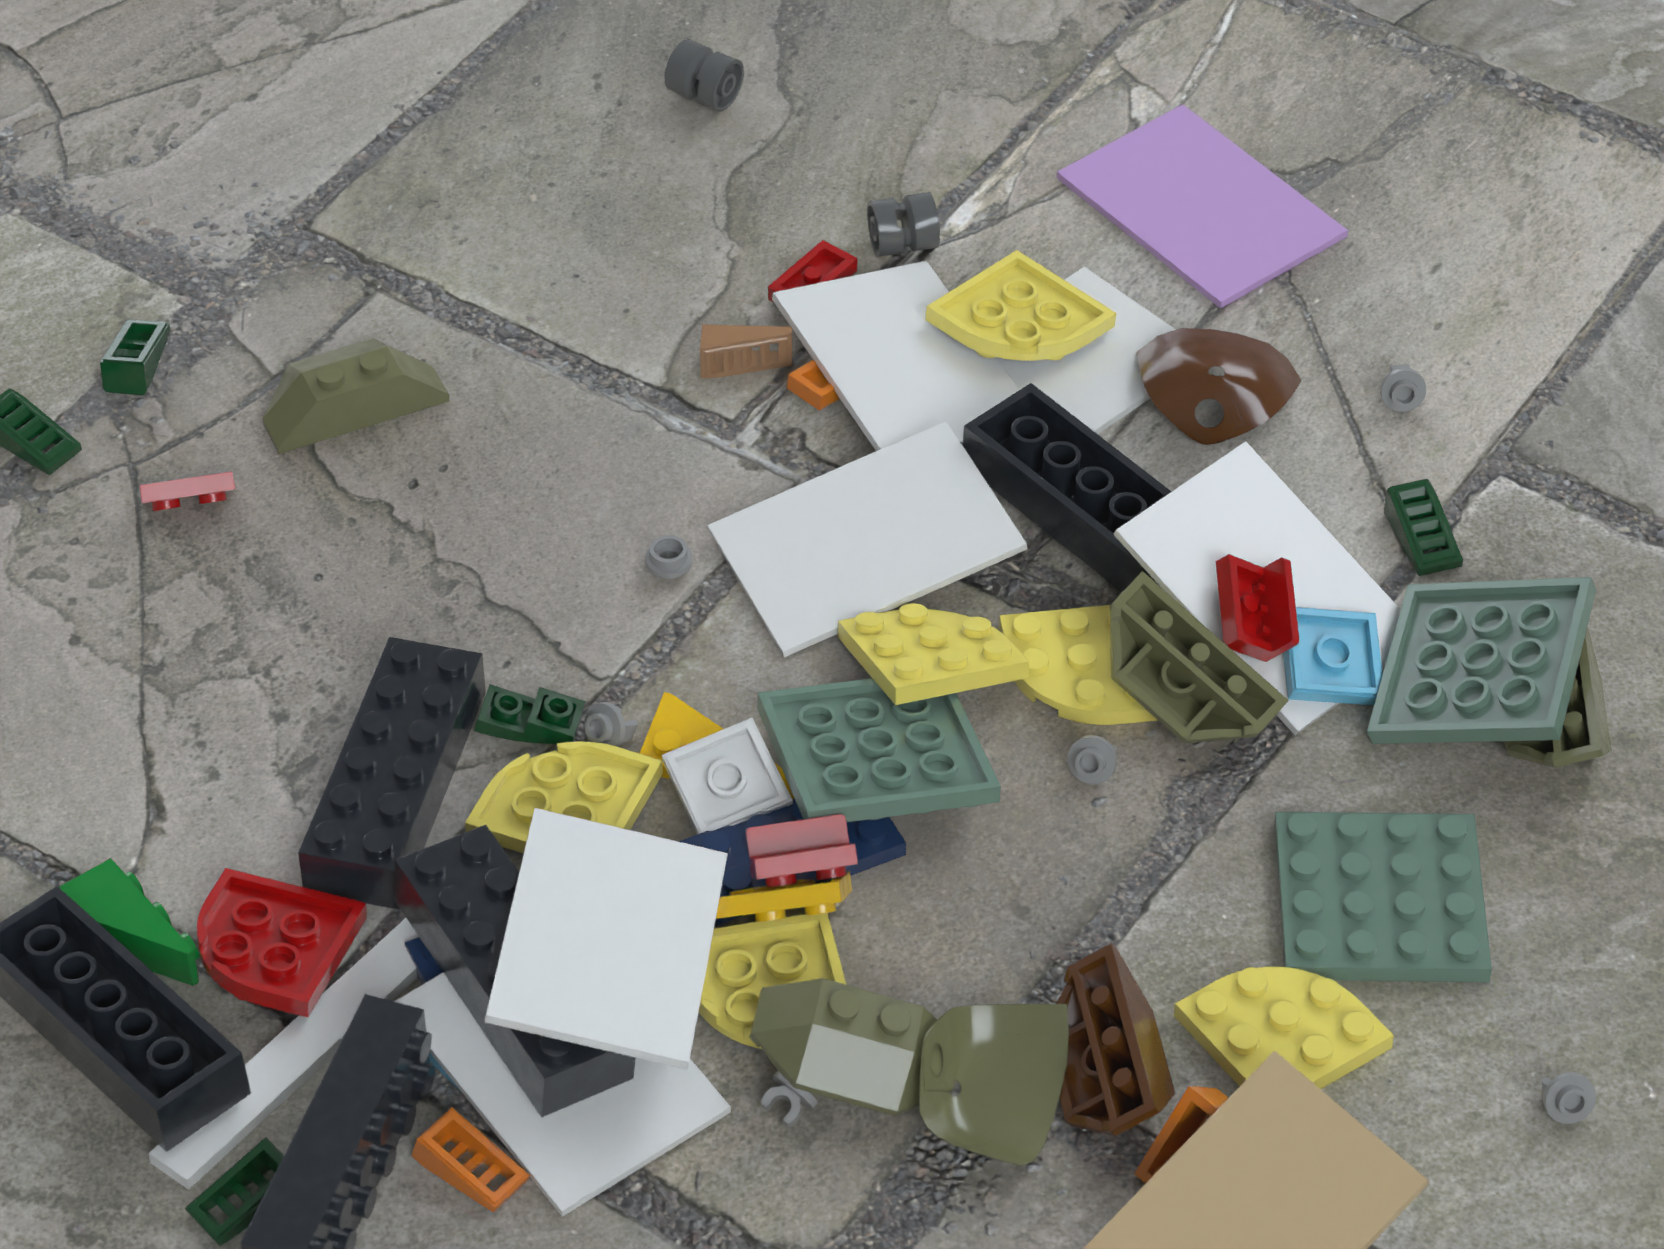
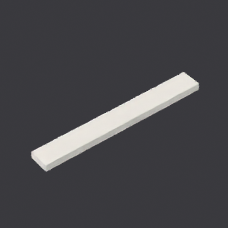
(293, 1057)

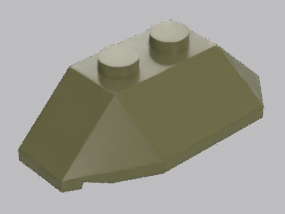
(348, 392)
(1185, 669)
(1585, 725)
(847, 1043)

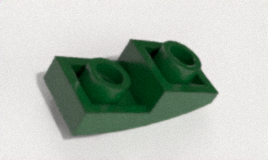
(540, 720)

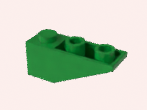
(142, 927)

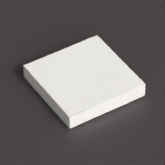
(726, 778)

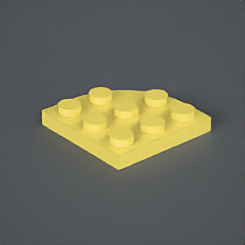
(1020, 313)
(930, 652)
(1072, 664)
(575, 780)
(761, 956)
(1284, 1011)

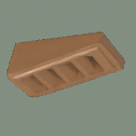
(721, 347)

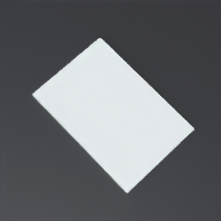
(887, 359)
(1104, 376)
(1252, 514)
(866, 537)
(608, 939)
(582, 1146)

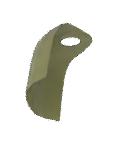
(1007, 1074)

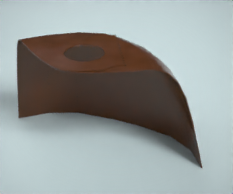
(1252, 390)

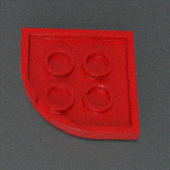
(275, 939)

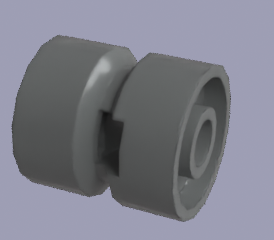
(705, 75)
(918, 221)

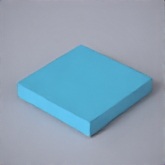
(1334, 657)

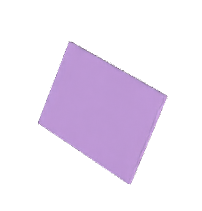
(1202, 205)

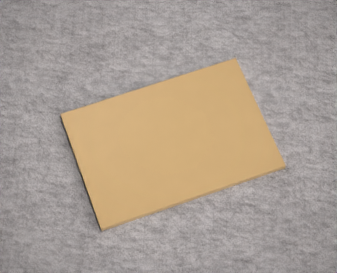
(1270, 1173)

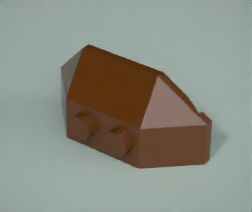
(1114, 1048)

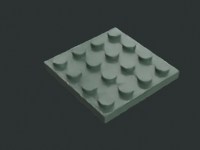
(1482, 661)
(873, 759)
(1382, 896)

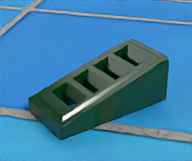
(131, 363)
(18, 411)
(1416, 501)
(248, 1169)

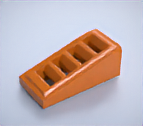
(455, 1128)

